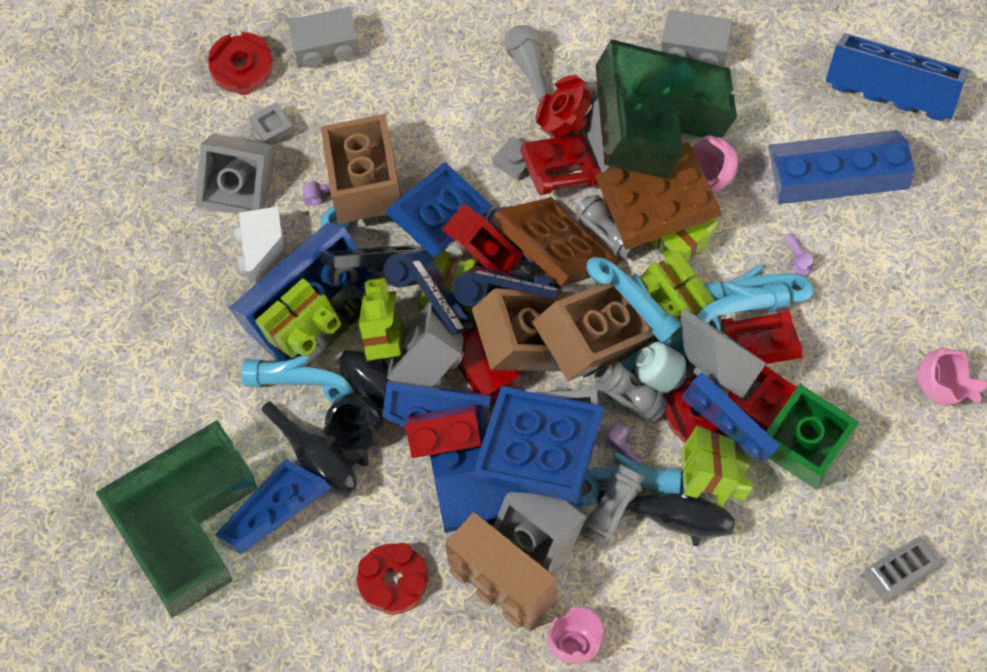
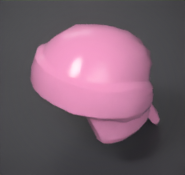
(717, 161)
(945, 378)

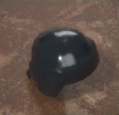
(356, 425)

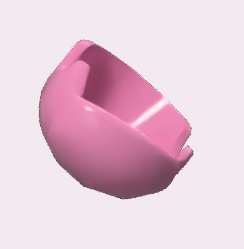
(576, 636)

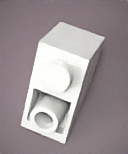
(262, 241)

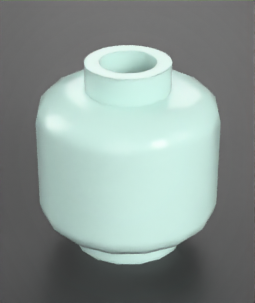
(660, 367)

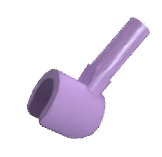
(313, 192)
(803, 262)
(616, 439)

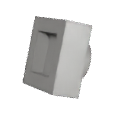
(271, 124)
(510, 159)

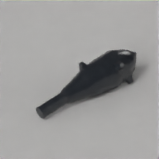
(365, 376)
(316, 453)
(683, 514)

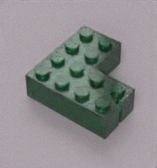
(653, 99)
(162, 510)

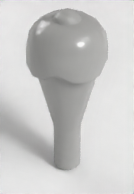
(523, 45)

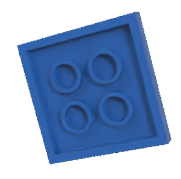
(538, 444)

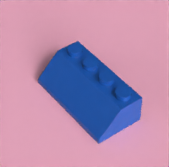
(896, 76)
(841, 166)
(300, 264)
(461, 495)

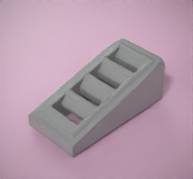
(883, 587)

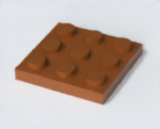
(654, 206)
(552, 239)

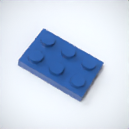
(432, 204)

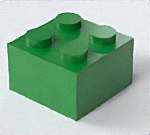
(810, 436)

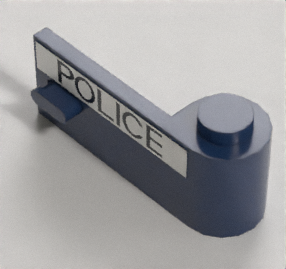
(418, 268)
(479, 282)

